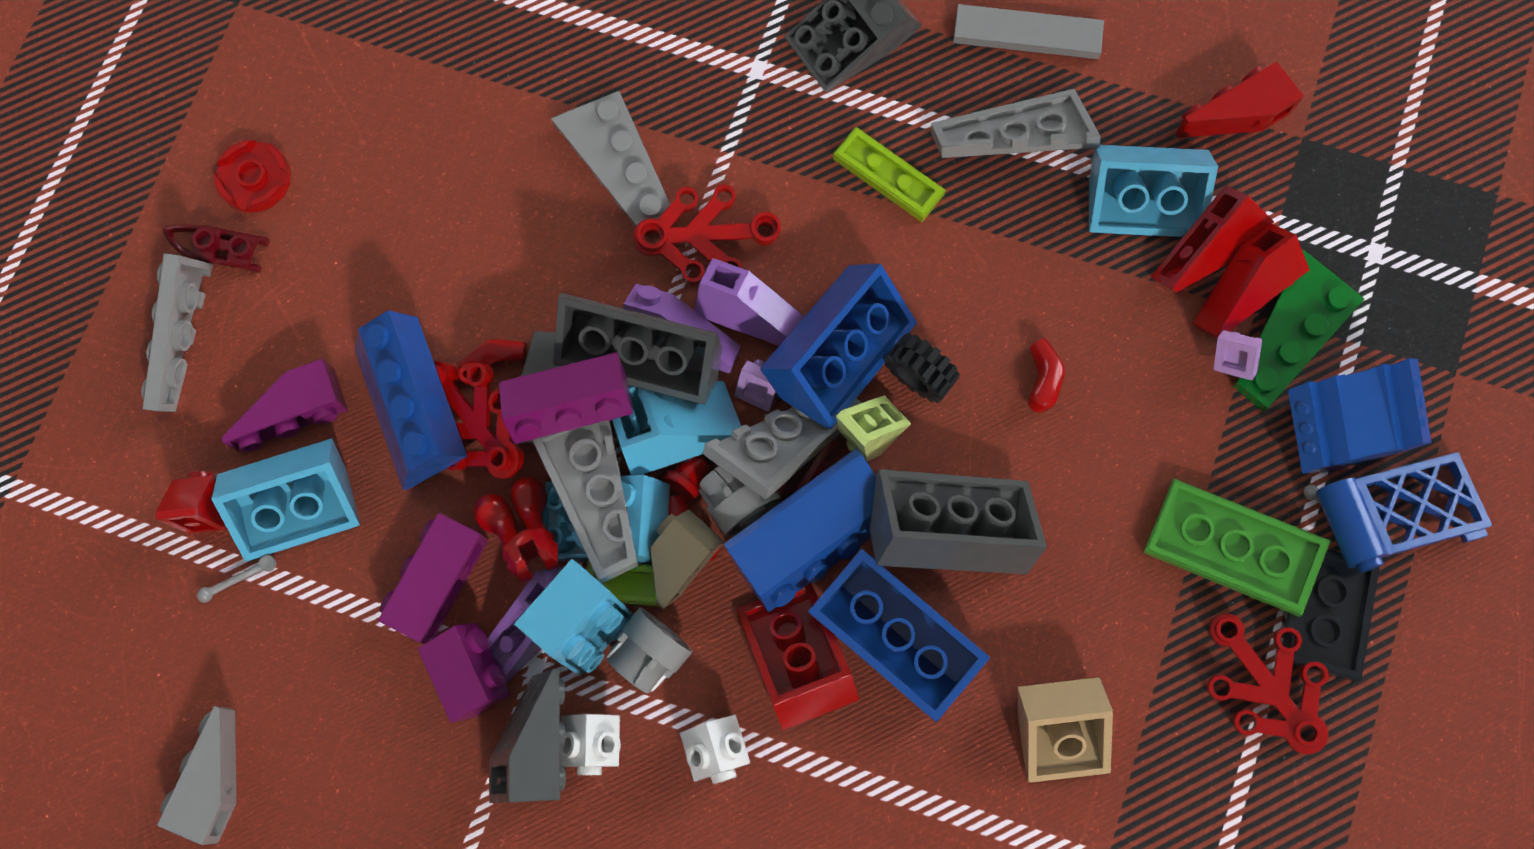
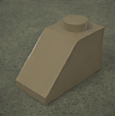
(680, 554)

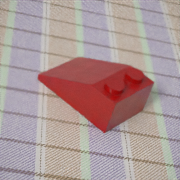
(797, 659)

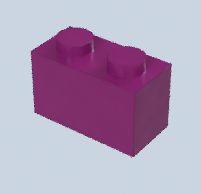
(464, 671)

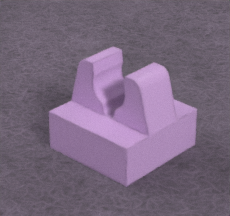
(1237, 354)
(755, 387)

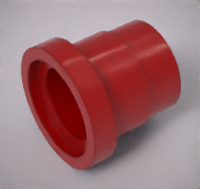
(686, 477)

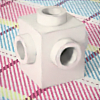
(591, 742)
(715, 749)

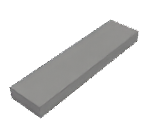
(1028, 31)

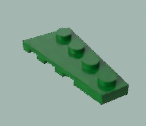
(1297, 329)

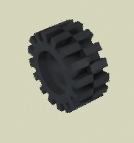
(922, 367)

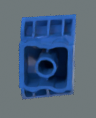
(1359, 416)

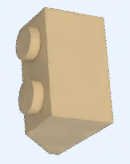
(1065, 729)

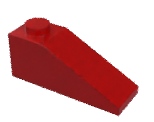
(1212, 239)

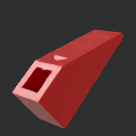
(1249, 107)
(1253, 277)

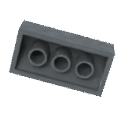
(653, 350)
(955, 523)

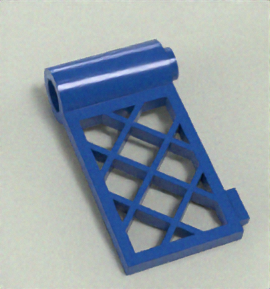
(1361, 522)

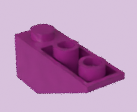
(294, 401)

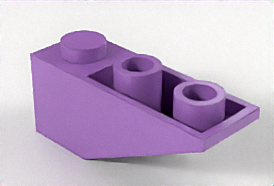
(744, 303)

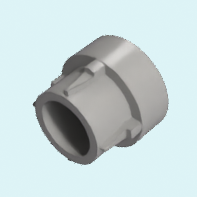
(732, 502)
(647, 651)

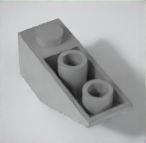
(207, 783)

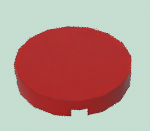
(252, 176)

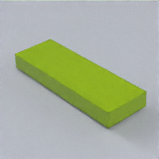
(889, 174)

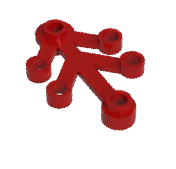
(700, 233)
(477, 421)
(1272, 688)

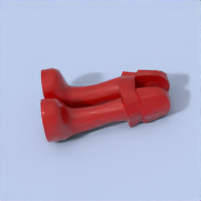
(497, 518)

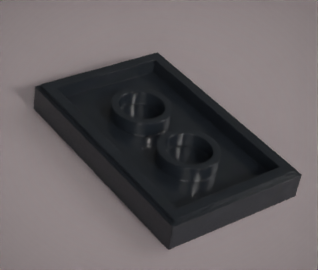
(1335, 619)

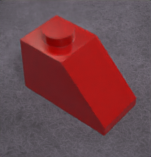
(189, 504)

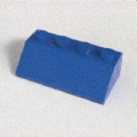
(839, 344)
(408, 397)
(807, 532)
(899, 635)

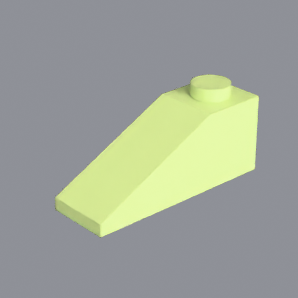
(871, 426)

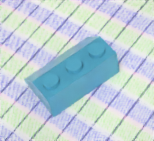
(1149, 189)
(286, 500)

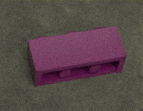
(565, 398)
(432, 579)

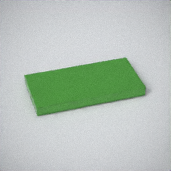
(1237, 547)

